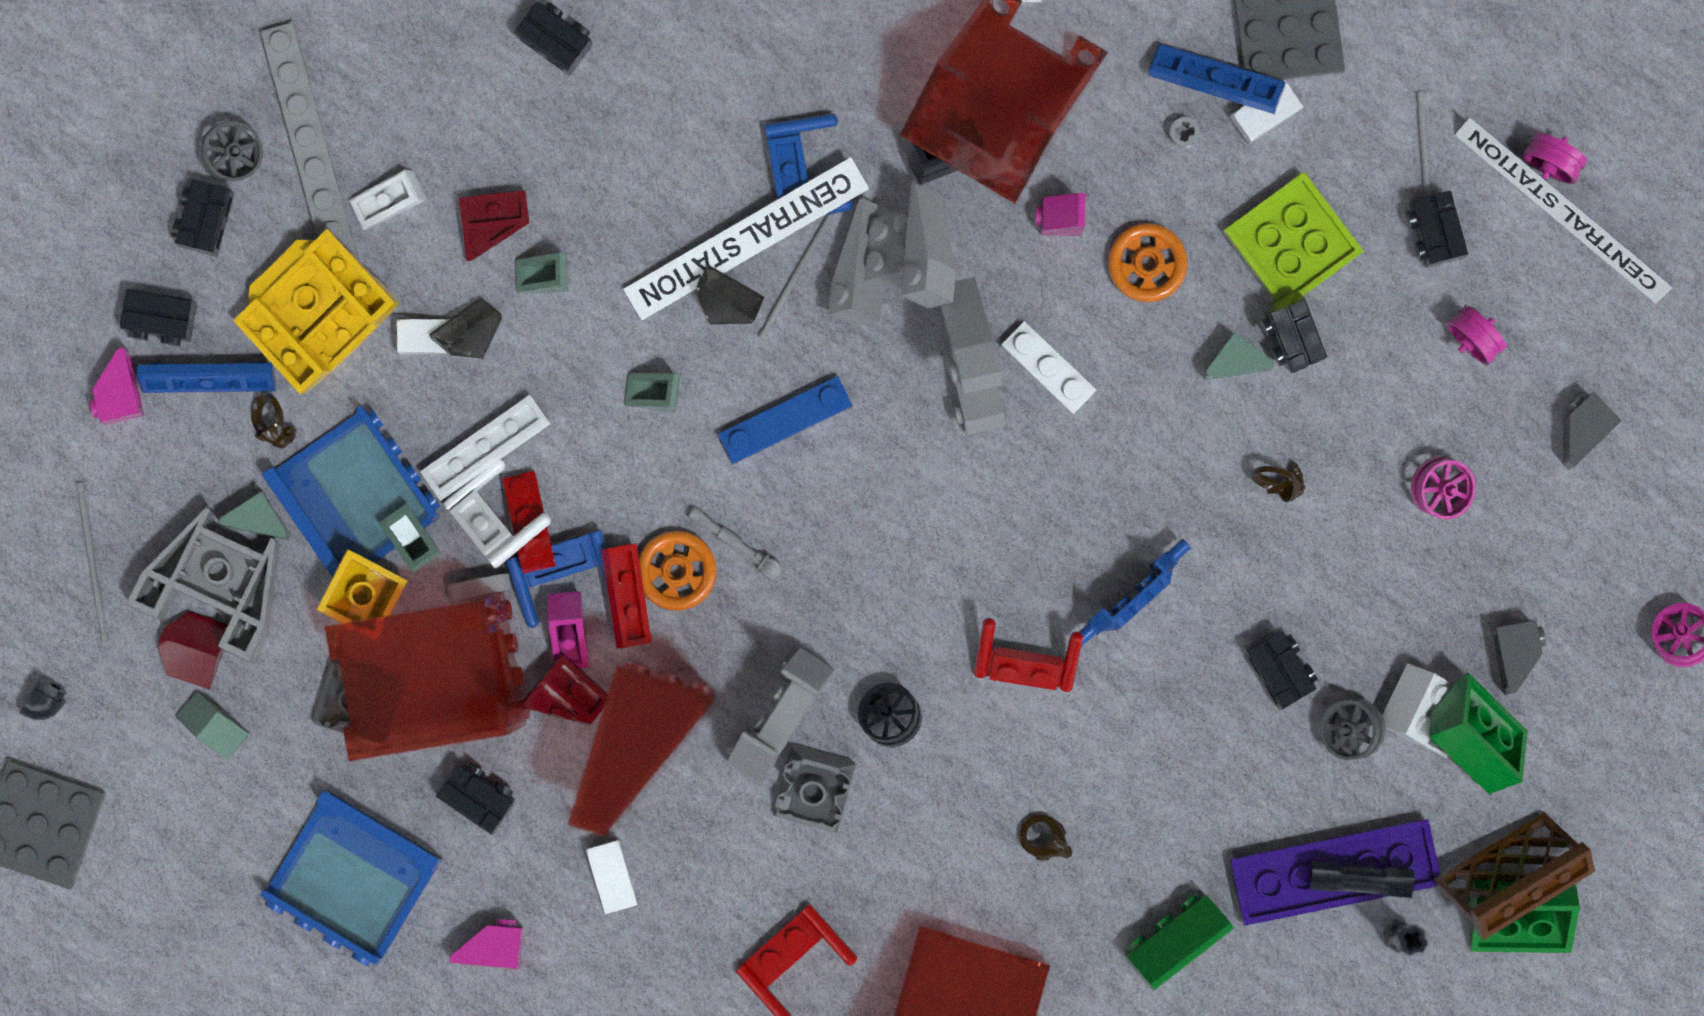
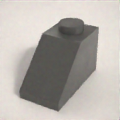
(1586, 427)
(1517, 652)

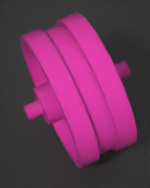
(1554, 158)
(1476, 335)
(1443, 487)
(1682, 634)

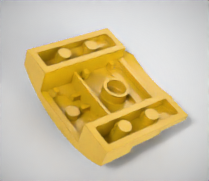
(314, 309)

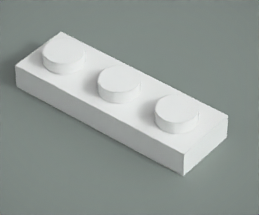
(1048, 368)

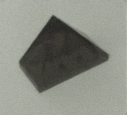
(726, 299)
(469, 330)

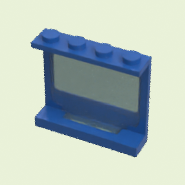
(348, 486)
(351, 879)

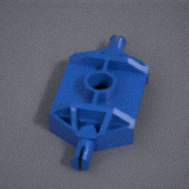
(1147, 591)

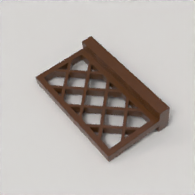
(1529, 888)

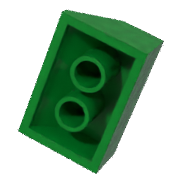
(1480, 735)
(1542, 930)
(1178, 940)

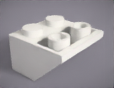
(1412, 706)

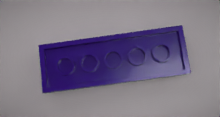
(1277, 883)

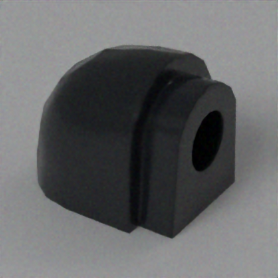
(44, 700)

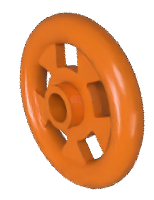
(1148, 290)
(700, 584)

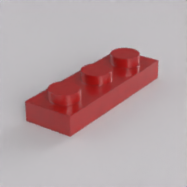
(524, 506)
(626, 595)

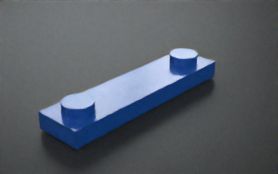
(1216, 78)
(206, 377)
(785, 420)

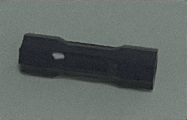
(1338, 877)
(1416, 938)

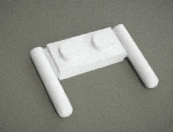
(484, 525)

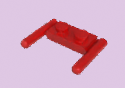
(1026, 667)
(785, 950)

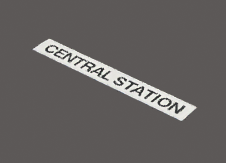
(1563, 210)
(747, 237)

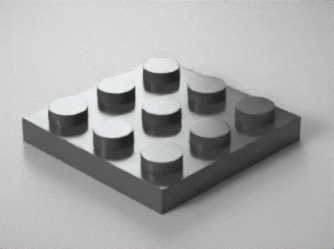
(1289, 37)
(45, 824)

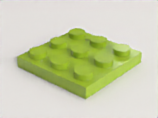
(1293, 239)

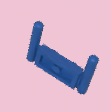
(788, 155)
(570, 557)

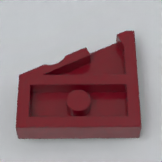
(491, 219)
(566, 694)

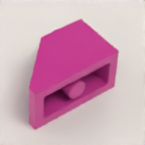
(1061, 215)
(117, 391)
(568, 627)
(493, 946)

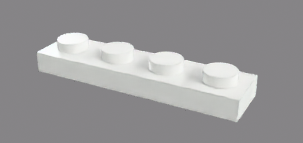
(485, 447)

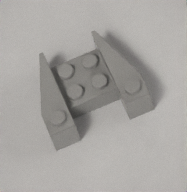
(891, 251)
(972, 359)
(218, 575)
(807, 680)

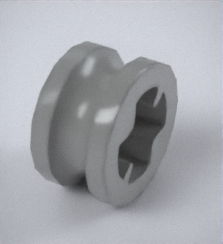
(1191, 139)

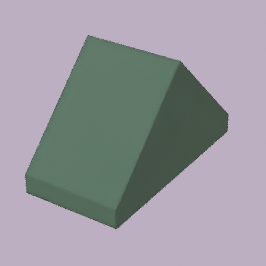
(542, 274)
(1238, 358)
(653, 391)
(258, 517)
(410, 538)
(212, 725)

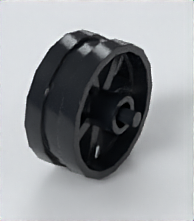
(889, 715)

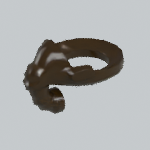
(276, 433)
(1288, 488)
(1056, 846)

